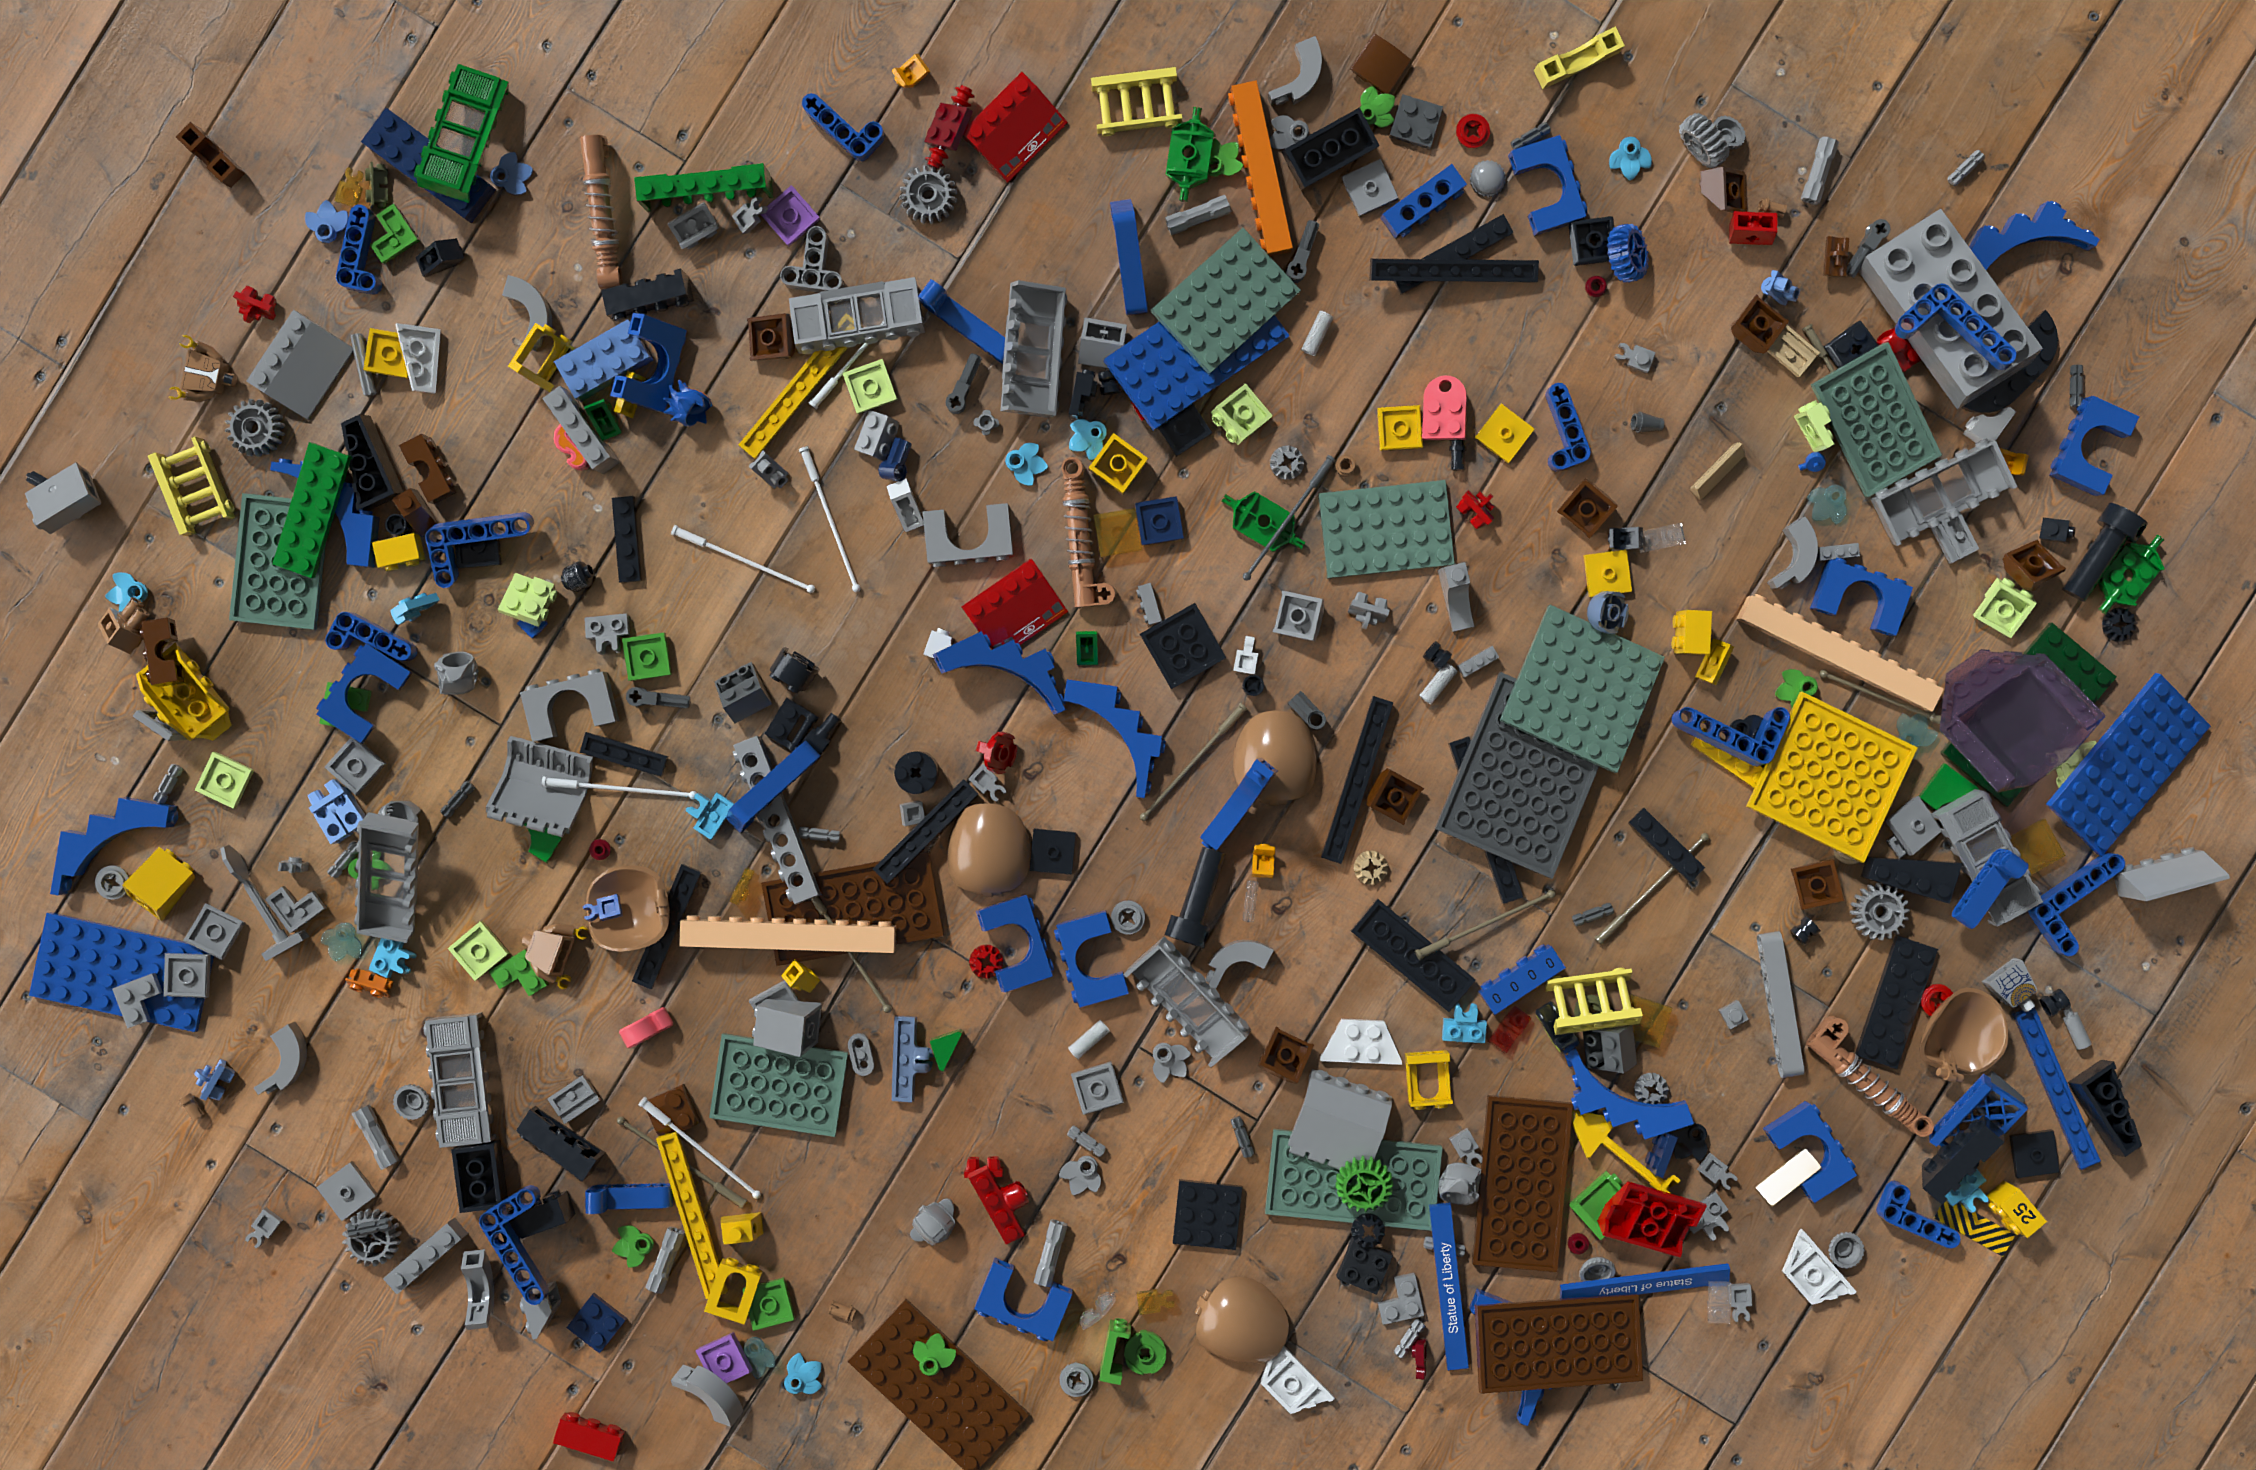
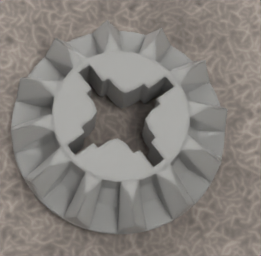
(1283, 471)
(104, 886)
(1128, 927)
(1648, 1080)
(1080, 1388)

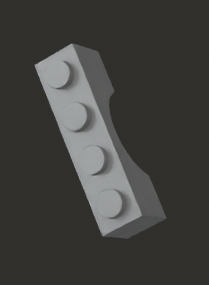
(425, 1255)

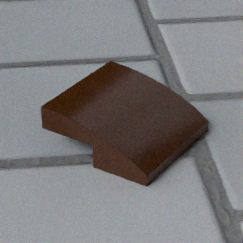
(1380, 64)

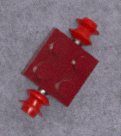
(948, 126)

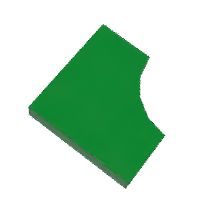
(1945, 787)
(543, 844)

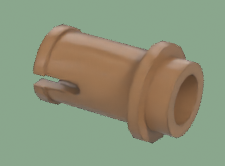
(1768, 206)
(191, 1106)
(842, 1311)

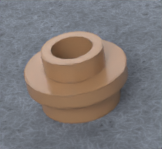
(1346, 458)

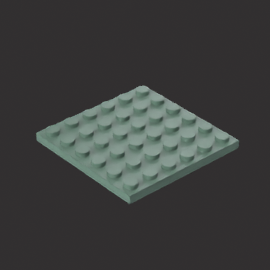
(1582, 689)

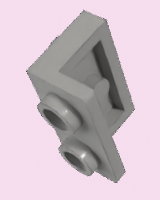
(693, 226)
(877, 435)

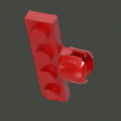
(1901, 348)
(1000, 1202)

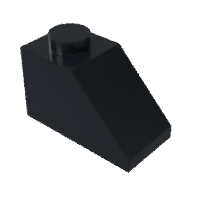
(439, 256)

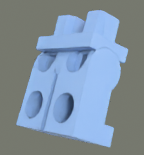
(337, 812)

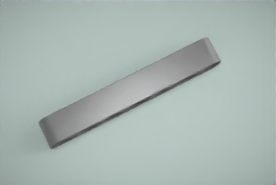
(1780, 1004)

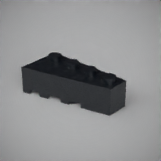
(648, 295)
(370, 466)
(1921, 877)
(2105, 1104)
(560, 1143)
(1960, 1158)

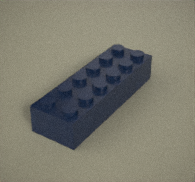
(402, 148)

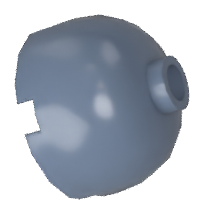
(1608, 612)

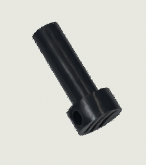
(2118, 527)
(1189, 924)

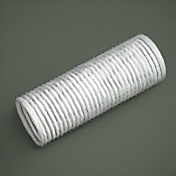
(1319, 333)
(1437, 686)
(1088, 1038)

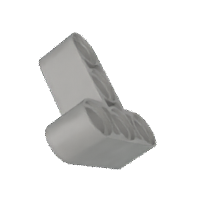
(810, 269)

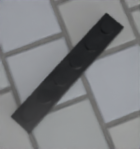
(1466, 246)
(926, 831)
(678, 899)

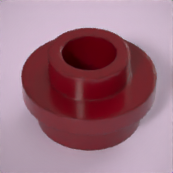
(1600, 282)
(606, 849)
(1578, 1237)

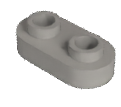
(859, 1054)

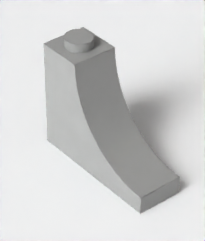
(1455, 588)

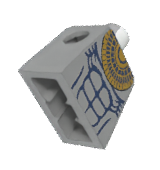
(2012, 985)

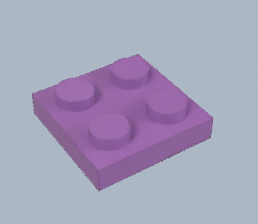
(790, 215)
(725, 1358)

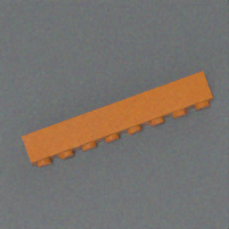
(1261, 168)

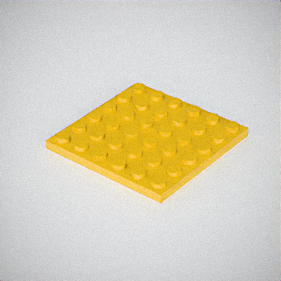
(1832, 777)

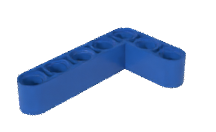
(1129, 256)
(938, 302)
(1958, 322)
(470, 534)
(1733, 736)
(774, 783)
(2069, 897)
(514, 1244)

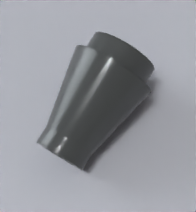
(1644, 422)

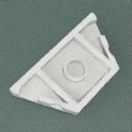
(1361, 1043)
(1813, 1272)
(1293, 1383)

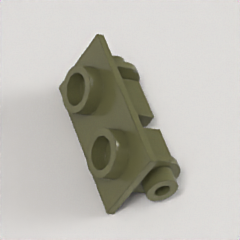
(376, 176)

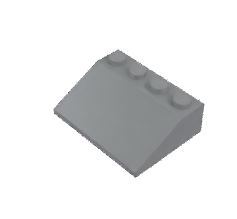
(300, 364)
(2168, 875)

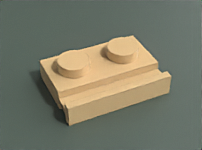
(1793, 351)

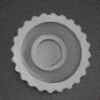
(1731, 130)
(1487, 178)
(411, 1101)
(1846, 1250)
(1597, 1269)

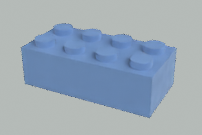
(601, 359)

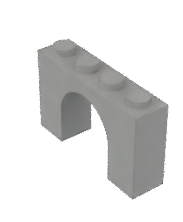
(568, 413)
(997, 543)
(539, 702)

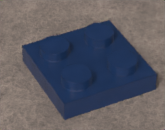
(1159, 520)
(1659, 1157)
(596, 1322)

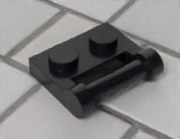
(785, 722)

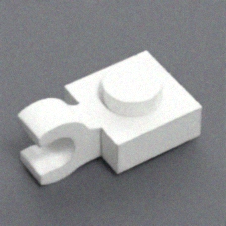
(1246, 659)

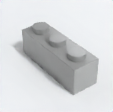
(1838, 551)
(1148, 604)
(1477, 661)

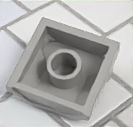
(1299, 616)

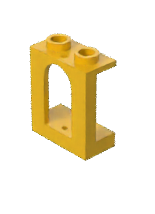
(560, 347)
(1443, 1096)
(727, 1311)

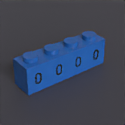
(1521, 979)

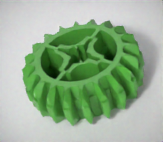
(1372, 1175)

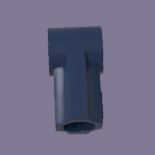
(894, 467)

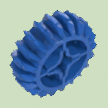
(1627, 253)

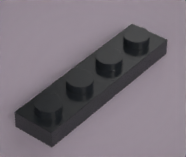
(626, 539)
(624, 754)
(1666, 845)

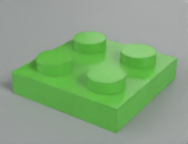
(647, 656)
(771, 1304)

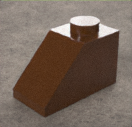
(415, 511)

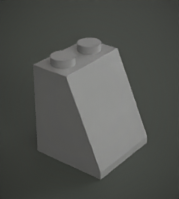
(787, 1025)

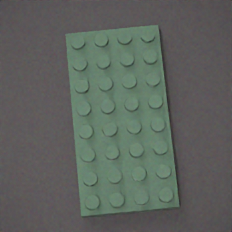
(1309, 1188)

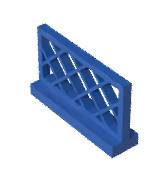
(1968, 1102)

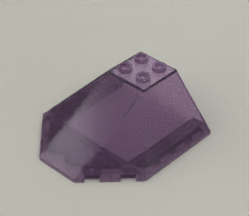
(2015, 716)

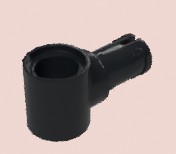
(820, 737)

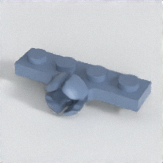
(907, 1058)

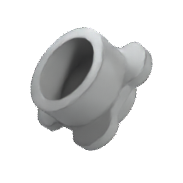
(986, 416)

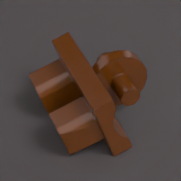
(1836, 256)

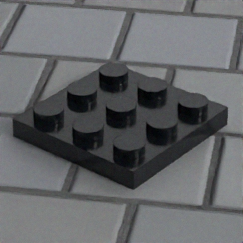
(1182, 645)
(1207, 1214)

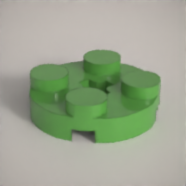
(1145, 1365)

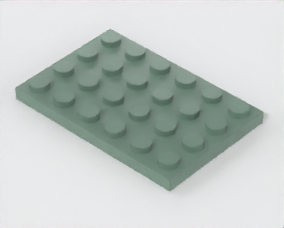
(1225, 300)
(1876, 419)
(1386, 529)
(263, 590)
(777, 1087)

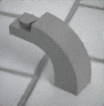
(1310, 63)
(534, 301)
(1805, 551)
(1237, 951)
(293, 1059)
(480, 1288)
(712, 1390)

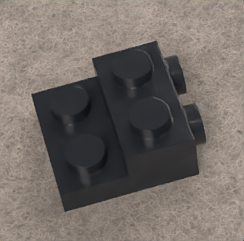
(1083, 390)

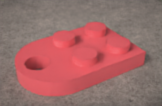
(1444, 411)

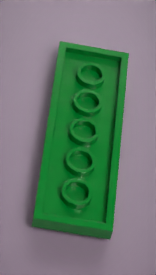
(312, 510)

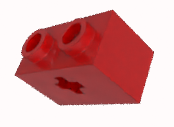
(1753, 228)

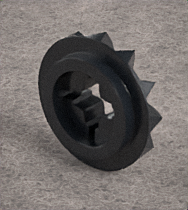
(2114, 632)
(1358, 1231)

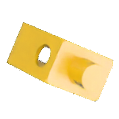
(740, 1228)

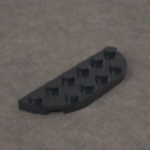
(2011, 388)

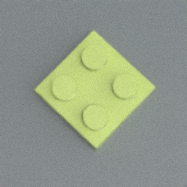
(870, 386)
(224, 780)
(478, 950)

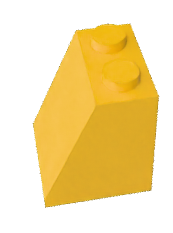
(159, 883)

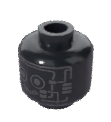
(577, 576)

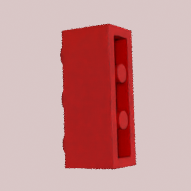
(589, 1436)

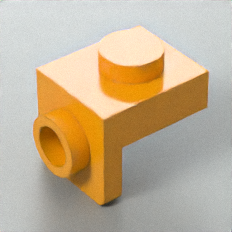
(911, 72)
(2015, 461)
(1263, 861)

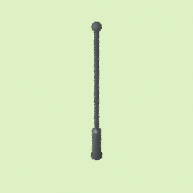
(1313, 484)

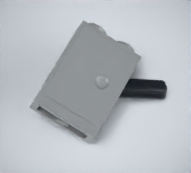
(61, 497)

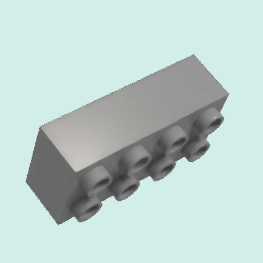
(1934, 255)

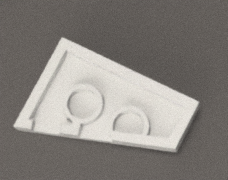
(420, 355)

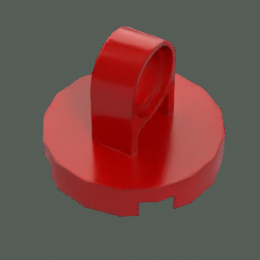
(998, 752)

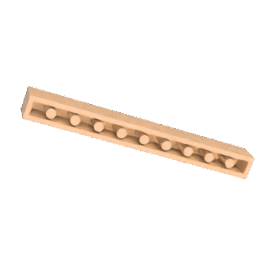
(1839, 653)
(788, 935)

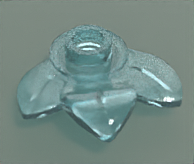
(1826, 506)
(1915, 728)
(342, 945)
(759, 1358)

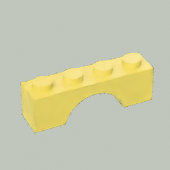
(1591, 53)

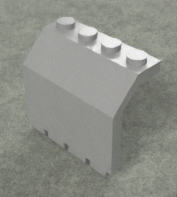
(520, 789)
(1339, 1121)

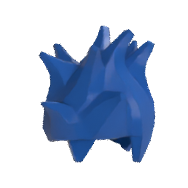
(688, 405)

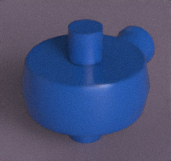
(1813, 462)

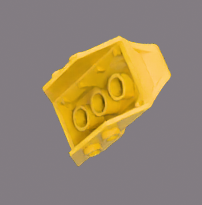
(187, 707)

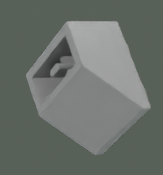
(1099, 341)
(540, 1315)

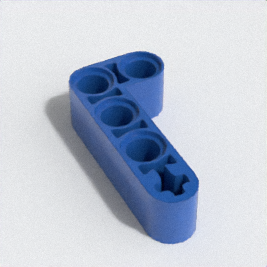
(839, 125)
(361, 248)
(1562, 426)
(375, 638)
(1987, 886)
(627, 1196)
(1918, 1221)

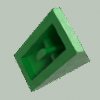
(603, 419)
(1087, 647)
(944, 1046)

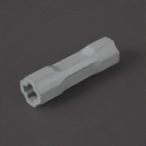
(1823, 157)
(1211, 210)
(367, 1122)
(1054, 1239)
(660, 1273)

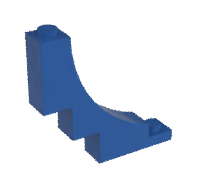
(1238, 804)
(79, 848)

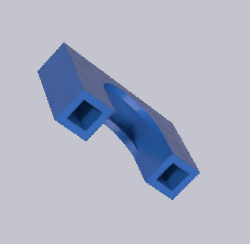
(1551, 156)
(668, 344)
(2070, 464)
(1891, 594)
(336, 707)
(1035, 964)
(1087, 988)
(1835, 1167)
(1041, 1322)

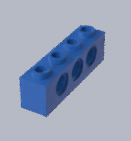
(1447, 178)

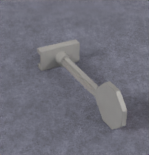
(239, 870)

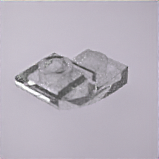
(1663, 537)
(1719, 1302)
(1103, 1305)

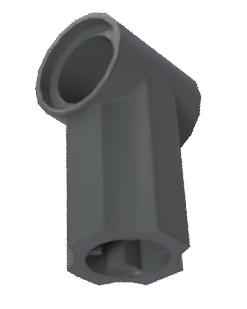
(1306, 709)

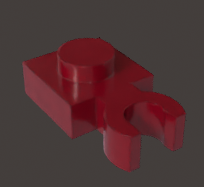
(1419, 1352)

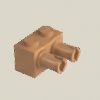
(122, 628)

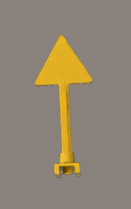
(1593, 1131)

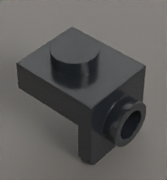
(2057, 530)
(1626, 538)

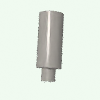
(2076, 1029)

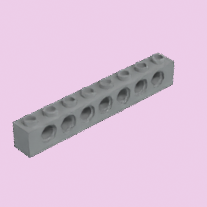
(809, 887)

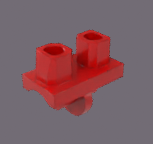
(253, 308)
(1483, 515)
(993, 1164)

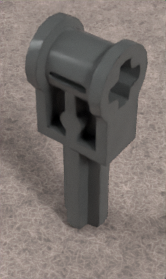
(1868, 245)
(1303, 252)
(963, 384)
(657, 698)

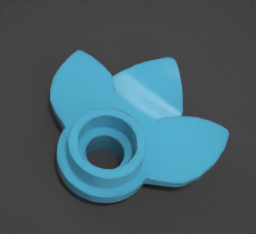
(1630, 161)
(1085, 439)
(1028, 465)
(125, 590)
(805, 1373)

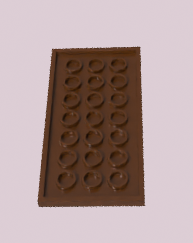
(861, 894)
(1522, 1183)
(1558, 1343)
(956, 1407)

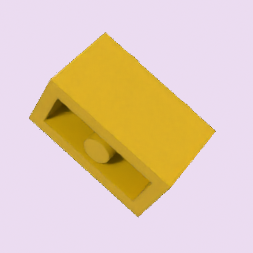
(398, 551)

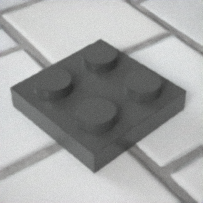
(1416, 121)

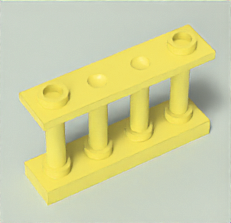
(1123, 83)
(169, 485)
(1588, 1021)

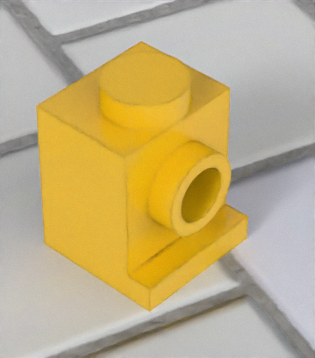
(800, 977)

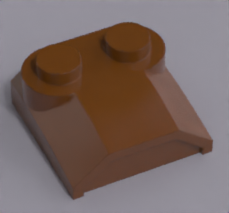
(1758, 325)
(771, 337)
(1587, 507)
(2031, 565)
(1393, 795)
(1817, 884)
(1285, 1056)
(678, 1107)

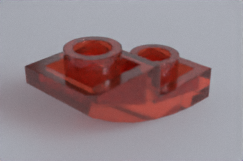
(1509, 1029)

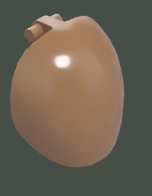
(1287, 746)
(988, 850)
(642, 904)
(1964, 1035)
(1241, 1321)

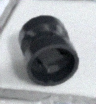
(1109, 383)
(394, 525)
(1437, 655)
(1253, 685)
(1805, 930)
(2055, 1002)

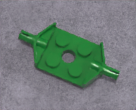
(1193, 170)
(1246, 515)
(2144, 564)

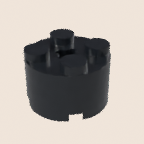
(793, 670)
(904, 773)

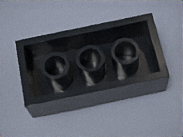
(1330, 148)

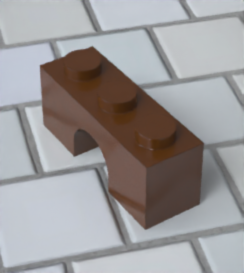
(211, 154)
(438, 484)
(155, 636)

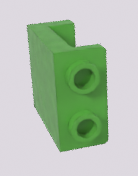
(1592, 1200)
(1110, 1371)

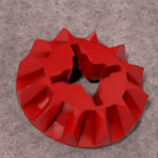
(1472, 121)
(981, 952)
(1932, 992)

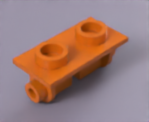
(361, 981)

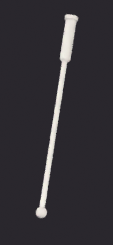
(834, 381)
(815, 478)
(703, 542)
(574, 784)
(659, 1115)

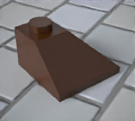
(1725, 188)

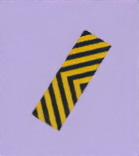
(1975, 1227)

